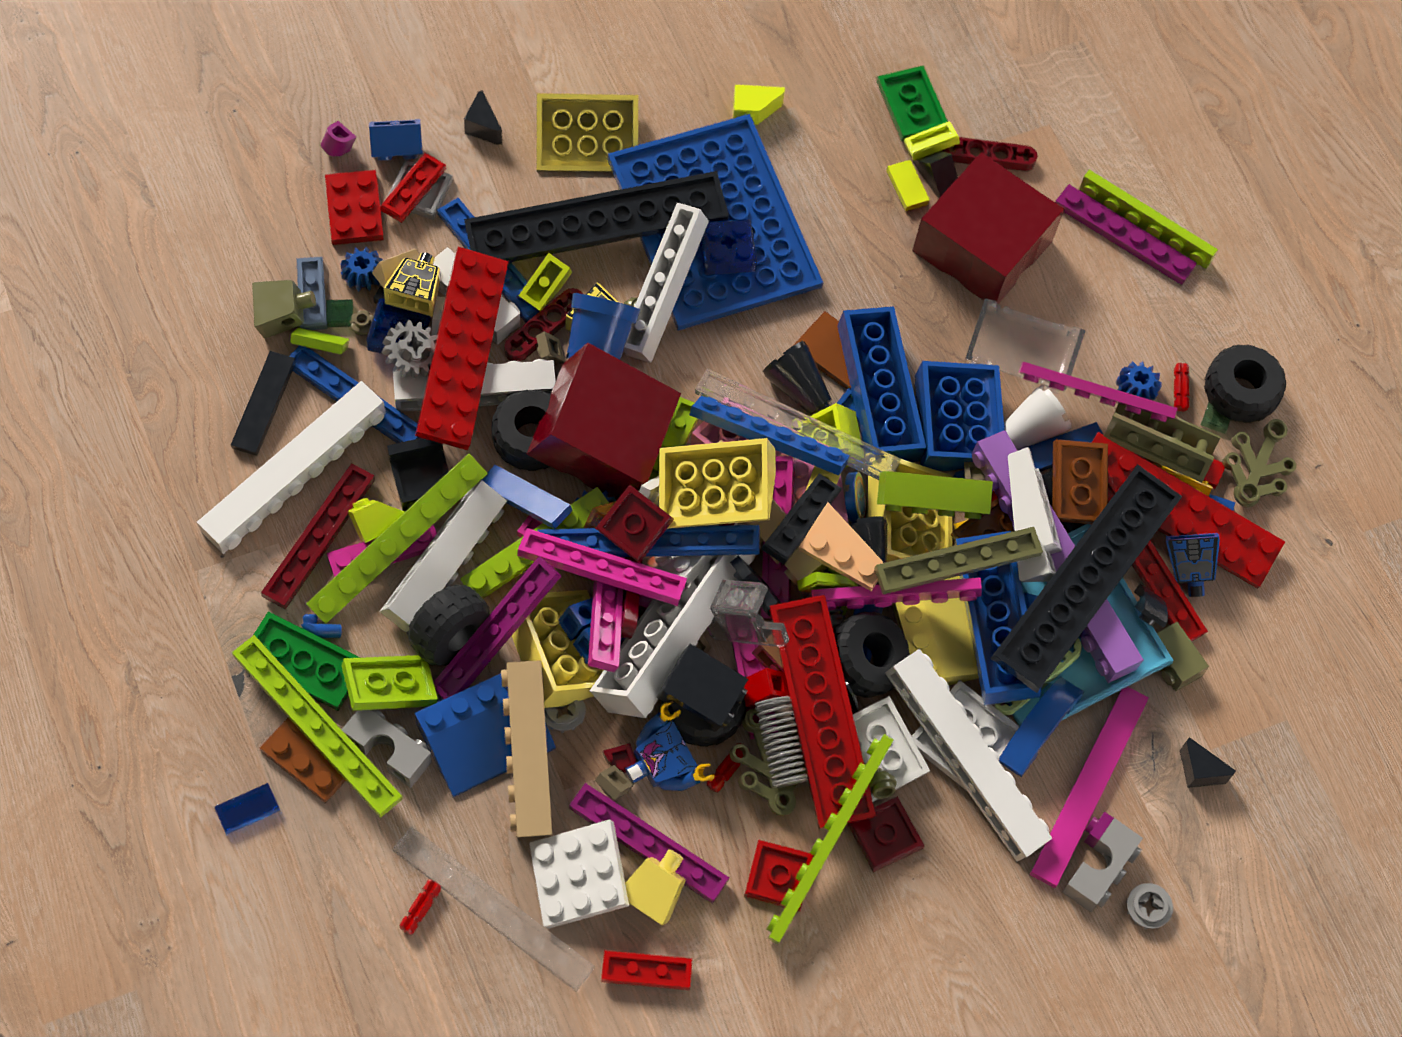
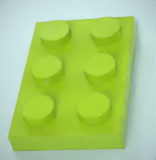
(389, 682)

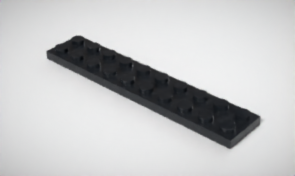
(593, 218)
(1086, 578)

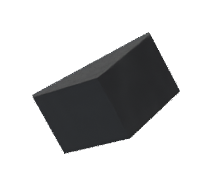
(481, 121)
(938, 171)
(1202, 766)

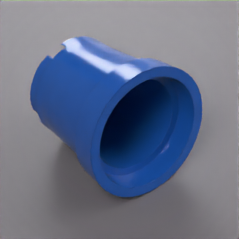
(600, 324)

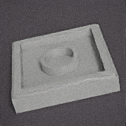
(433, 199)

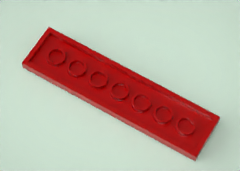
(462, 349)
(1243, 545)
(821, 706)

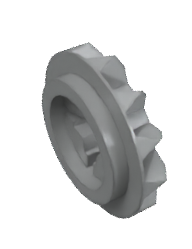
(576, 715)
(1160, 900)

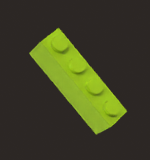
(934, 493)

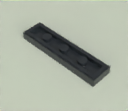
(263, 403)
(800, 519)

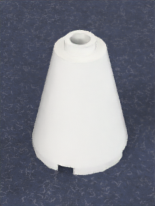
(1036, 419)

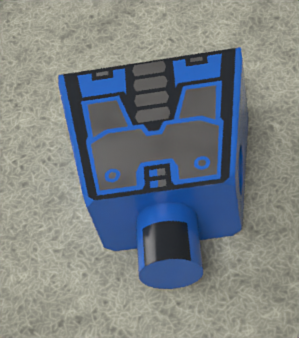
(1194, 560)

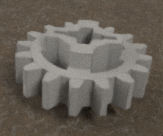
(403, 353)

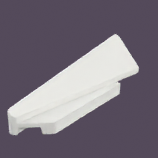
(1032, 509)

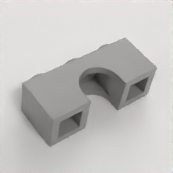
(410, 757)
(1090, 885)

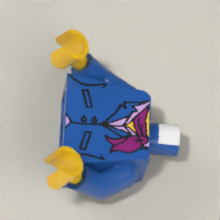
(665, 756)

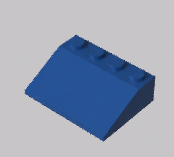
(956, 410)
(469, 735)

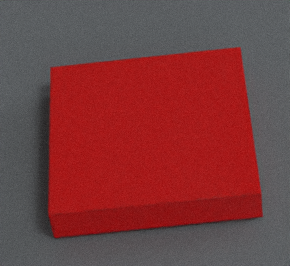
(774, 872)

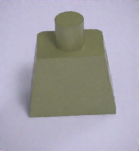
(279, 306)

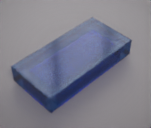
(247, 808)

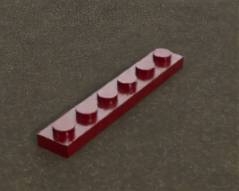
(317, 536)

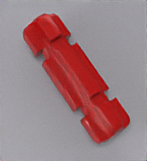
(1181, 387)
(724, 771)
(420, 907)

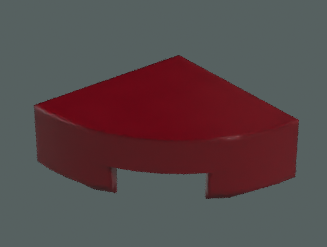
(620, 756)

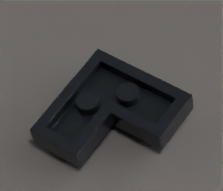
(747, 574)

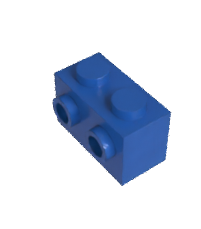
(395, 139)

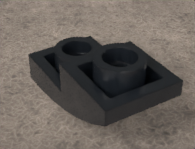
(1151, 606)

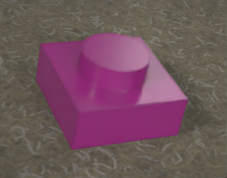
(1097, 828)

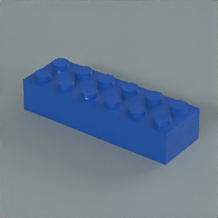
(881, 382)
(990, 622)

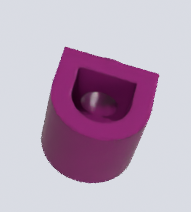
(337, 140)

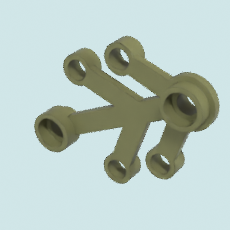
(1257, 466)
(761, 766)

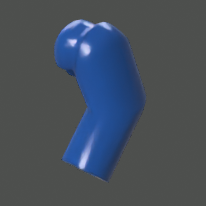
(321, 630)

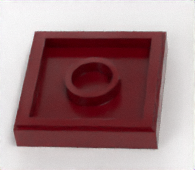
(634, 523)
(886, 836)

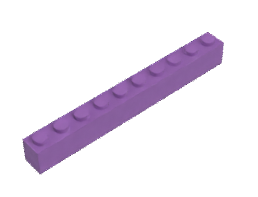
(1104, 635)

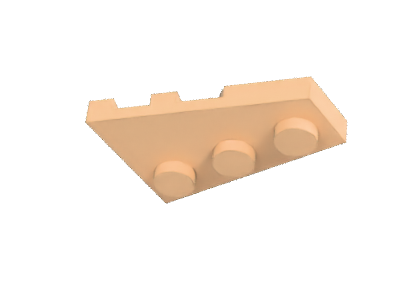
(841, 548)

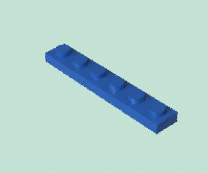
(781, 438)

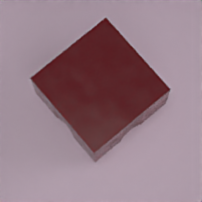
(987, 229)
(604, 422)

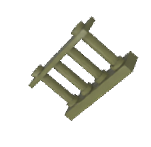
(1169, 443)

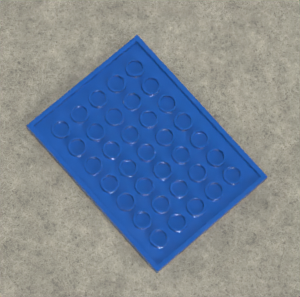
(751, 193)

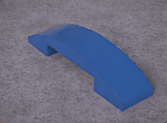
(1039, 725)

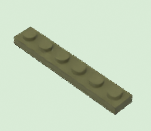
(958, 560)

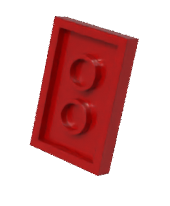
(354, 207)

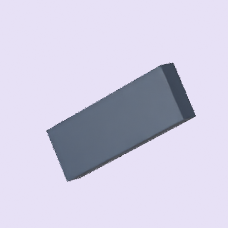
(311, 278)

